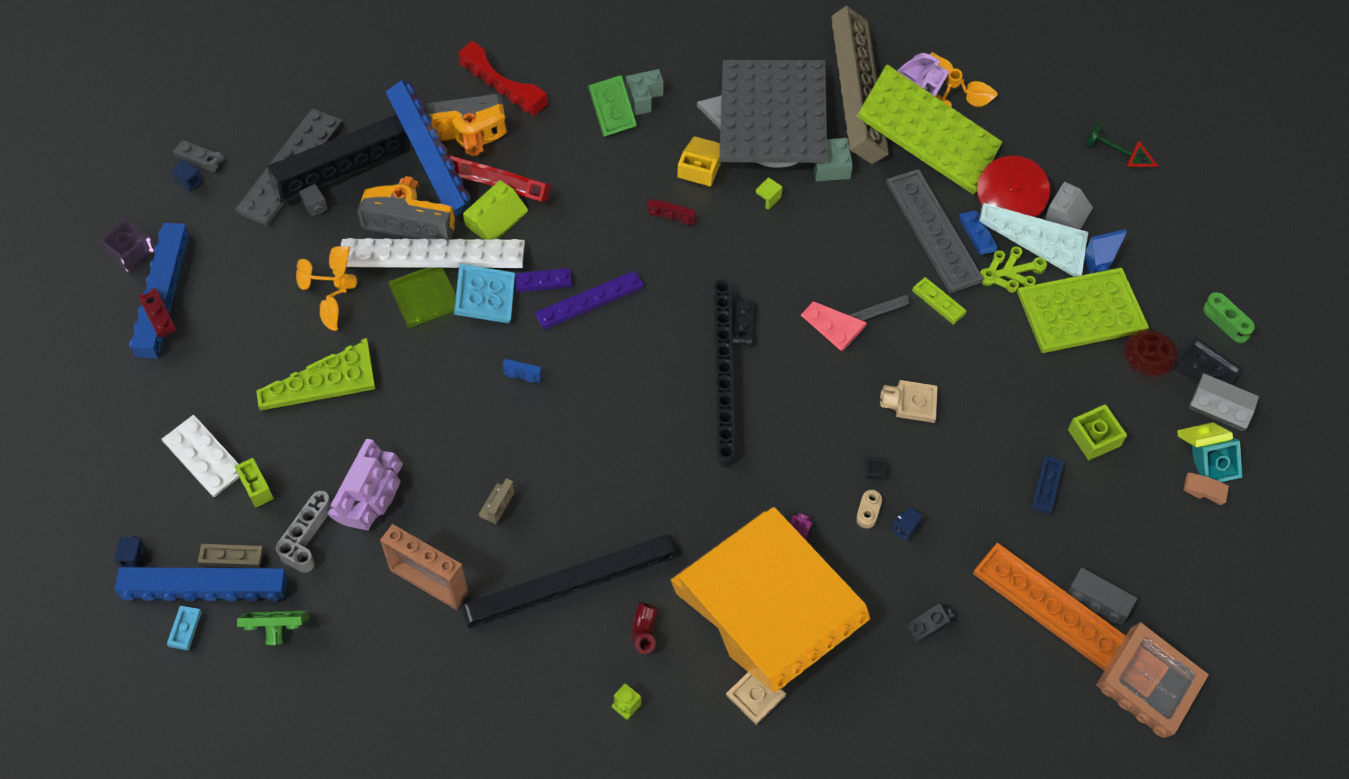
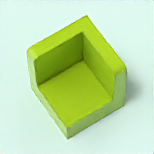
(770, 192)

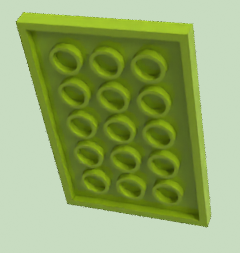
(1082, 310)

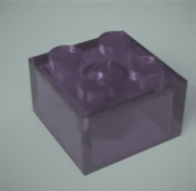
(126, 244)

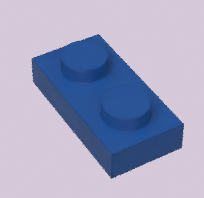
(522, 370)

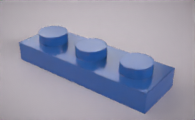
(977, 232)

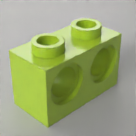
(254, 482)

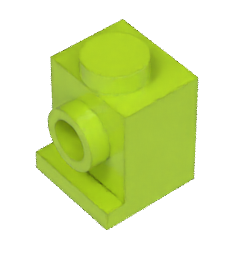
(626, 701)

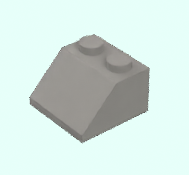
(1069, 207)

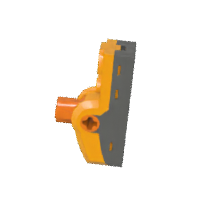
(469, 121)
(399, 213)

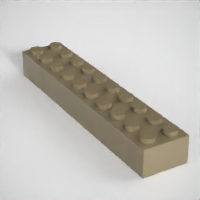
(857, 80)

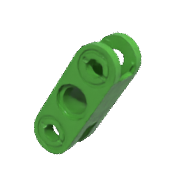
(1228, 317)

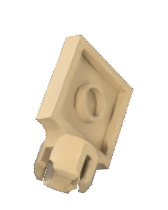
(911, 400)
(754, 698)

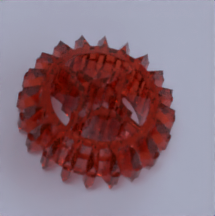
(1156, 352)

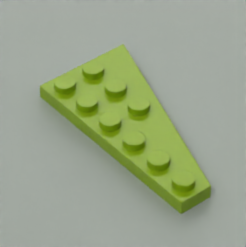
(327, 378)

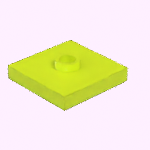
(1205, 434)

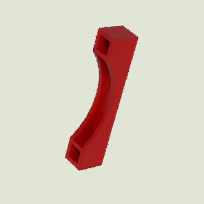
(526, 96)
(490, 175)

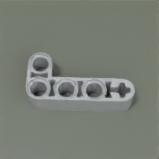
(316, 507)

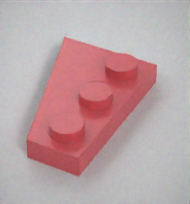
(834, 325)

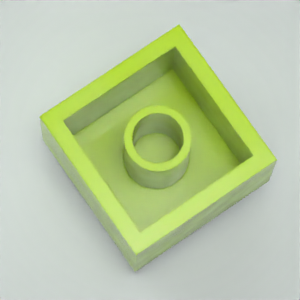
(1097, 432)

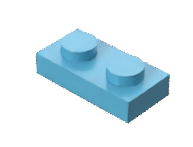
(184, 628)

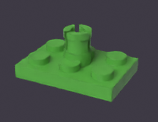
(612, 105)
(273, 623)

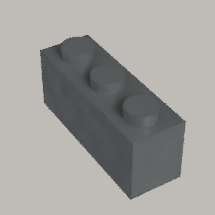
(1102, 596)

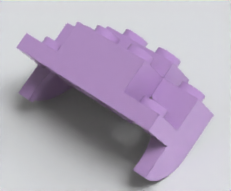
(923, 65)
(371, 482)

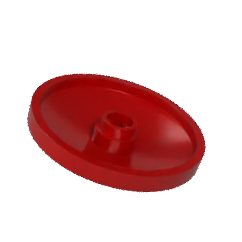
(1014, 185)

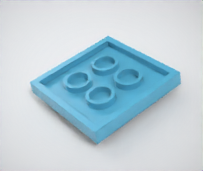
(484, 293)

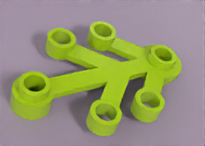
(1012, 272)

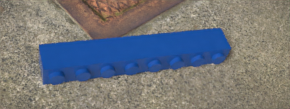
(428, 146)
(163, 277)
(201, 583)

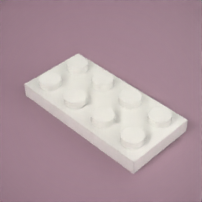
(202, 455)

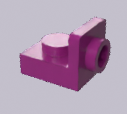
(801, 524)

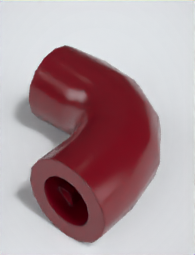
(642, 628)

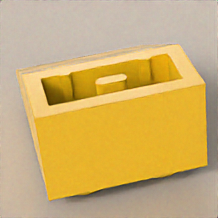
(700, 161)

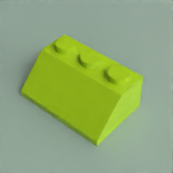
(495, 212)

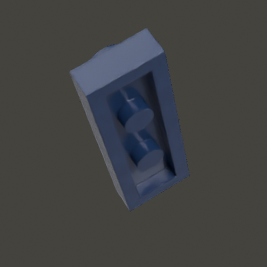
(1047, 484)

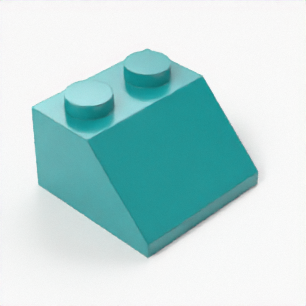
(1219, 460)

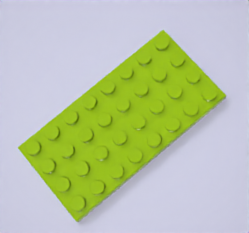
(929, 129)

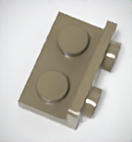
(497, 501)

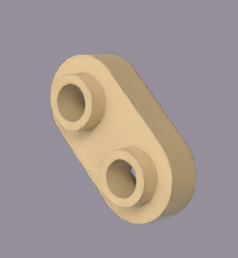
(869, 507)

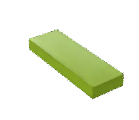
(939, 300)

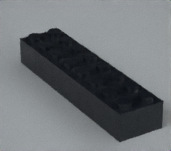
(338, 158)

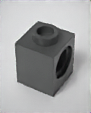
(313, 200)

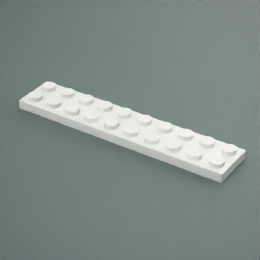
(434, 253)

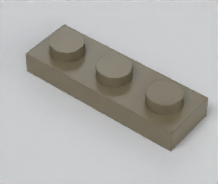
(230, 555)

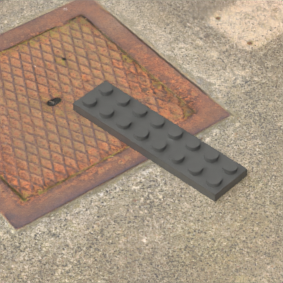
(261, 202)
(934, 231)

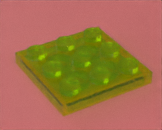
(423, 295)

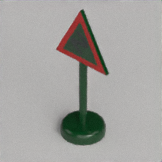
(1139, 157)

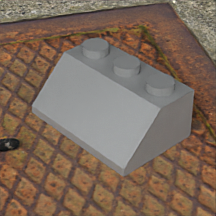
(1223, 402)

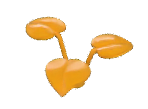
(978, 93)
(338, 262)

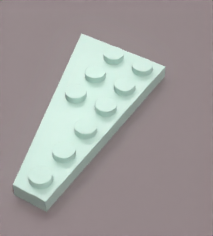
(1052, 241)

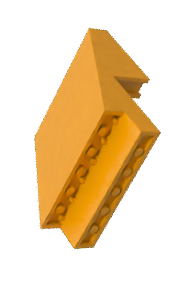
(772, 599)

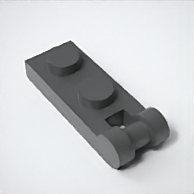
(198, 155)

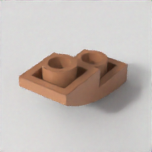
(1206, 487)

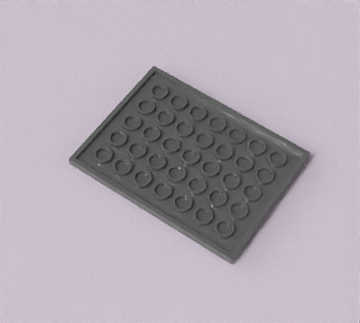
(773, 111)

